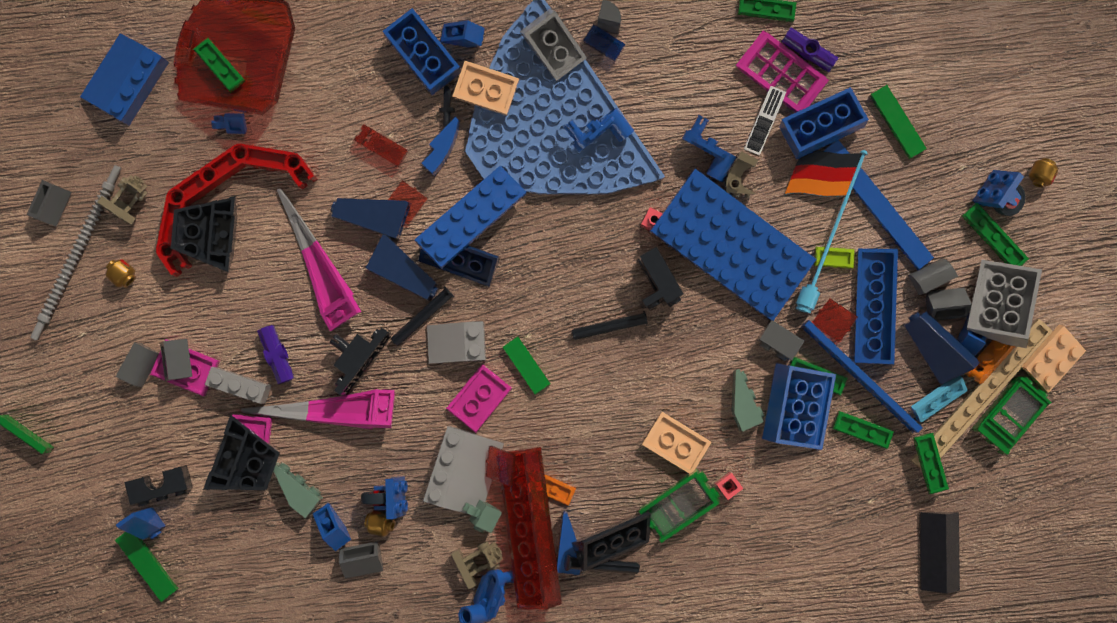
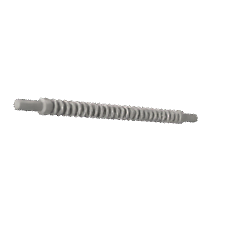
(44, 317)

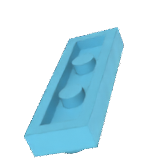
(939, 398)

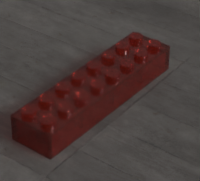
(531, 533)

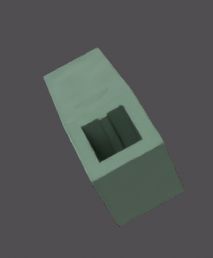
(743, 406)
(298, 494)

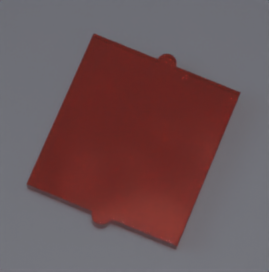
(406, 193)
(834, 320)
(500, 465)

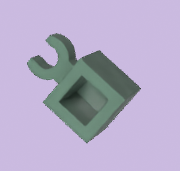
(483, 516)

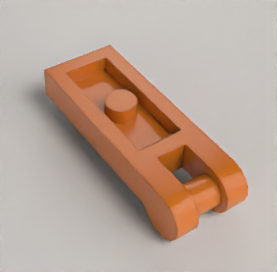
(990, 360)

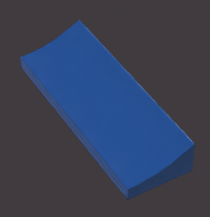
(876, 306)

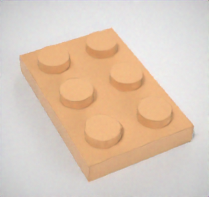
(485, 88)
(1053, 358)
(676, 443)

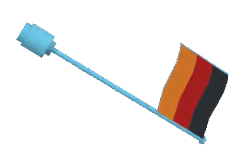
(823, 175)

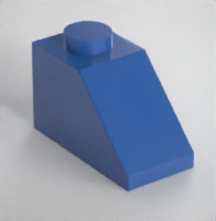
(463, 34)
(971, 341)
(331, 527)

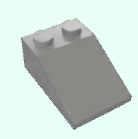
(553, 44)
(456, 342)

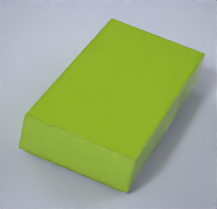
(835, 257)

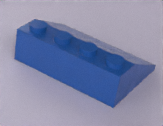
(124, 79)
(798, 406)

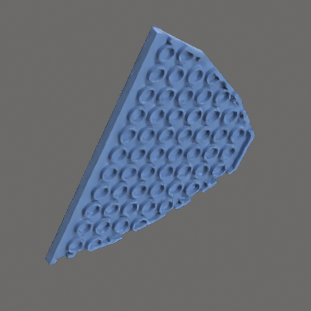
(532, 135)

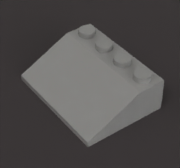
(1004, 302)
(460, 470)

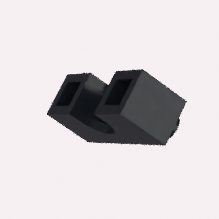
(142, 490)

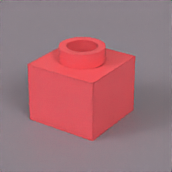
(647, 224)
(733, 490)

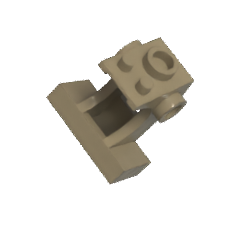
(742, 162)
(133, 185)
(468, 566)

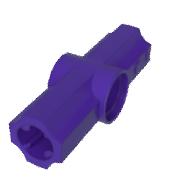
(799, 42)
(275, 354)

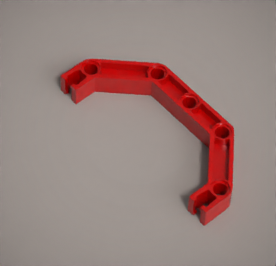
(223, 167)

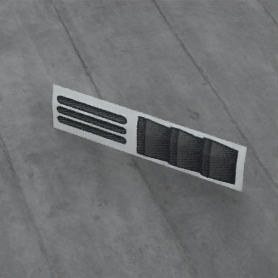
(765, 120)

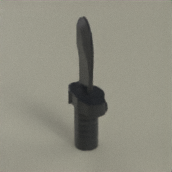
(446, 110)

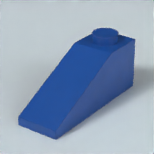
(142, 524)
(565, 546)

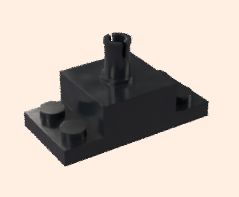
(357, 357)

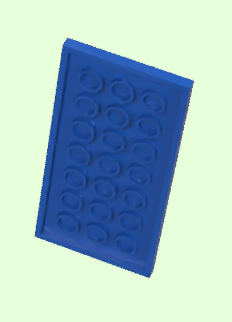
(733, 245)

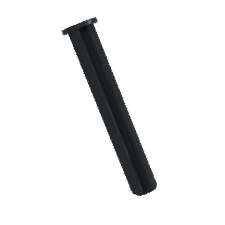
(422, 316)
(609, 326)
(608, 566)

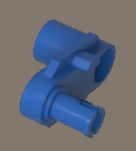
(613, 120)
(723, 160)
(487, 597)

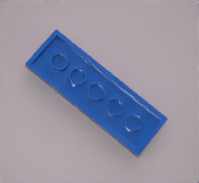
(470, 217)

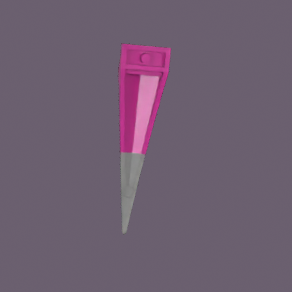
(331, 290)
(359, 410)

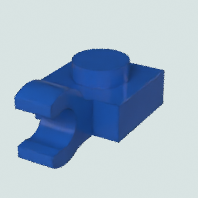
(232, 122)

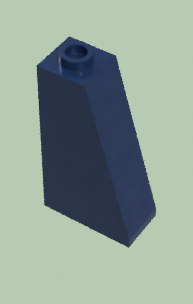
(377, 215)
(400, 269)
(939, 348)

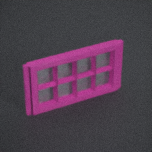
(775, 65)

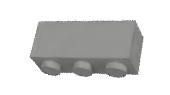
(238, 385)

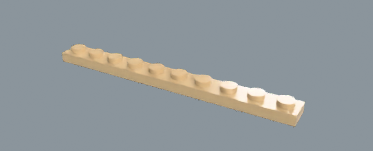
(984, 393)

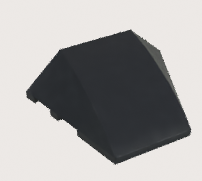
(207, 232)
(242, 460)

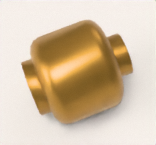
(1043, 172)
(120, 273)
(378, 524)

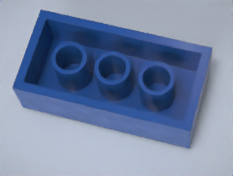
(422, 51)
(823, 123)

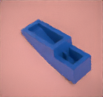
(442, 147)

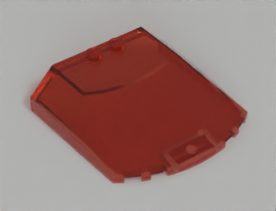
(251, 37)

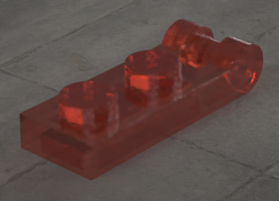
(381, 145)

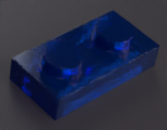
(604, 43)

